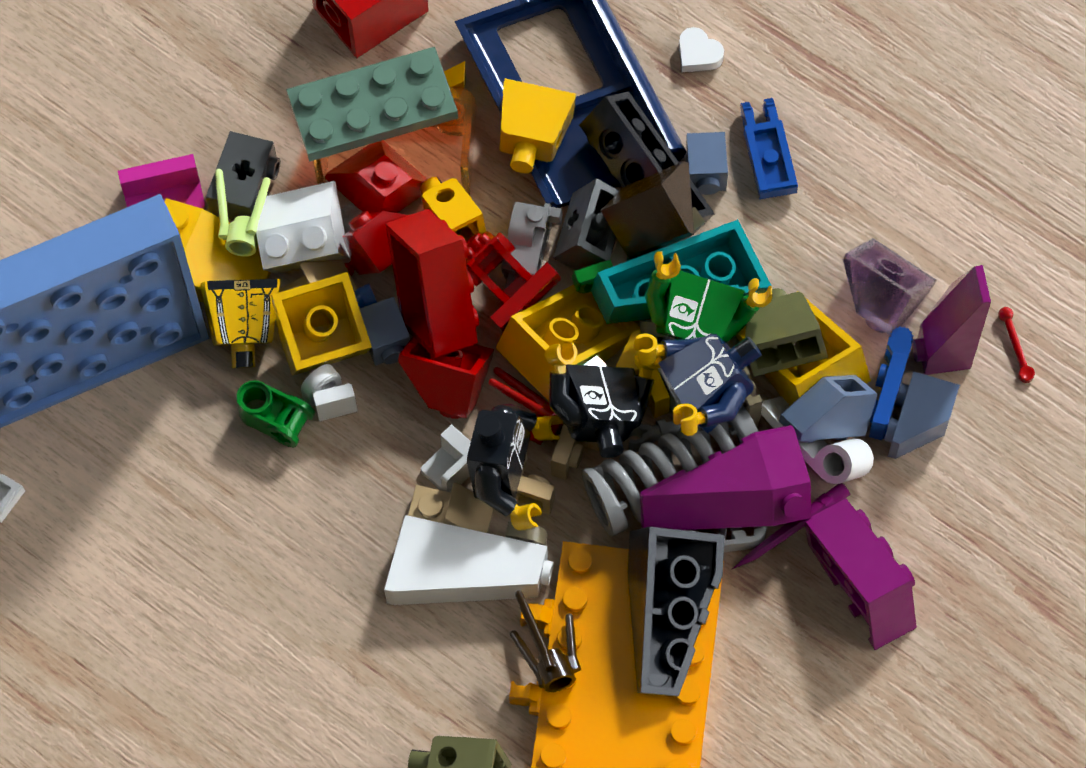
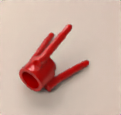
(527, 398)

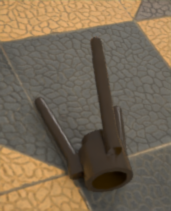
(554, 669)

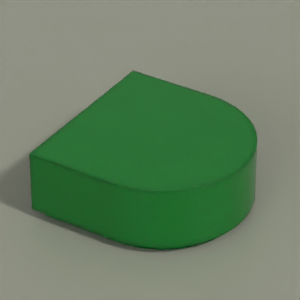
(584, 278)

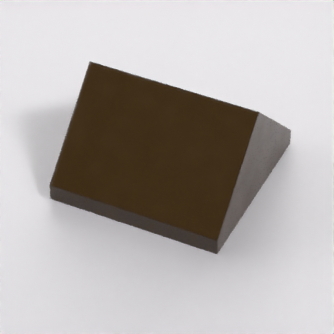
(652, 211)

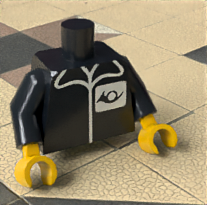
(598, 401)
(499, 455)

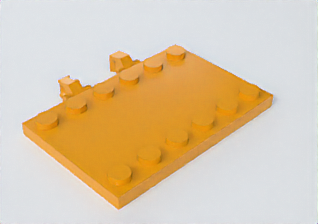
(601, 714)

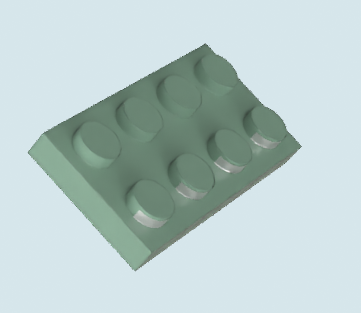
(372, 103)

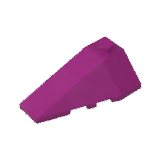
(954, 325)

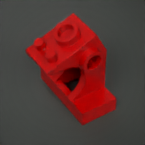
(526, 290)

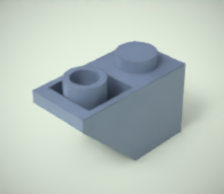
(832, 409)
(924, 413)

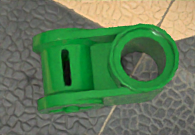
(279, 417)

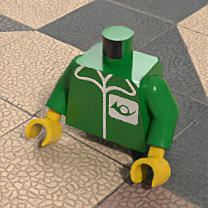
(696, 306)

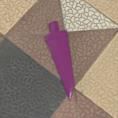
(824, 501)

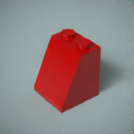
(368, 22)

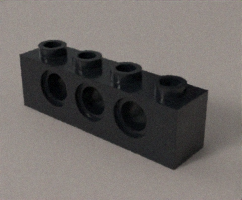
(632, 145)

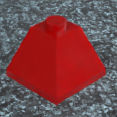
(377, 179)
(368, 241)
(450, 381)

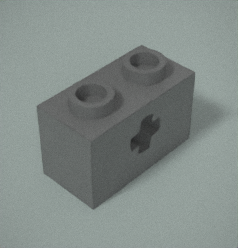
(240, 160)
(585, 232)

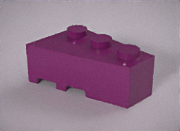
(865, 571)

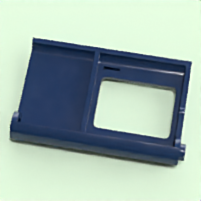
(614, 63)

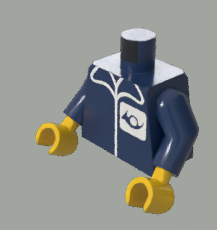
(704, 376)

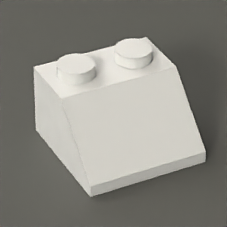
(301, 228)

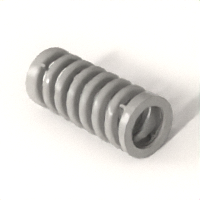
(599, 480)

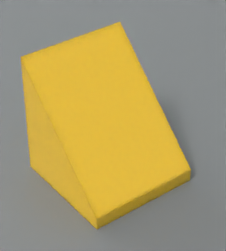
(456, 75)

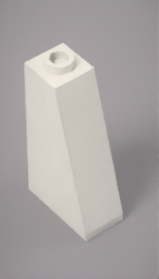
(462, 564)

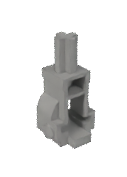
(529, 233)

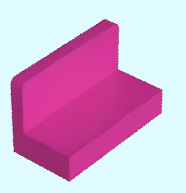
(171, 178)

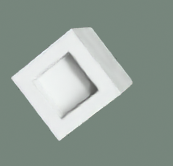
(449, 462)

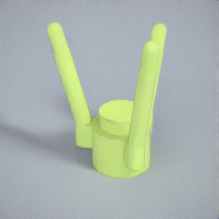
(240, 233)

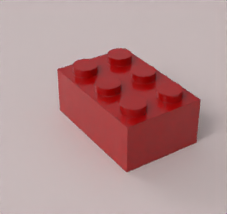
(433, 282)

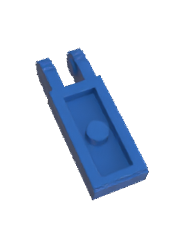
(768, 152)
(890, 379)

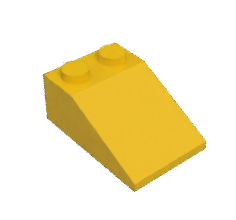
(206, 252)
(560, 320)
(844, 358)

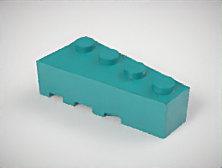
(716, 255)

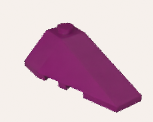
(745, 487)

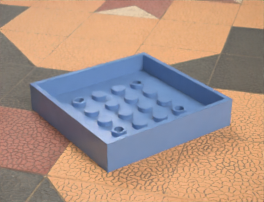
(94, 308)

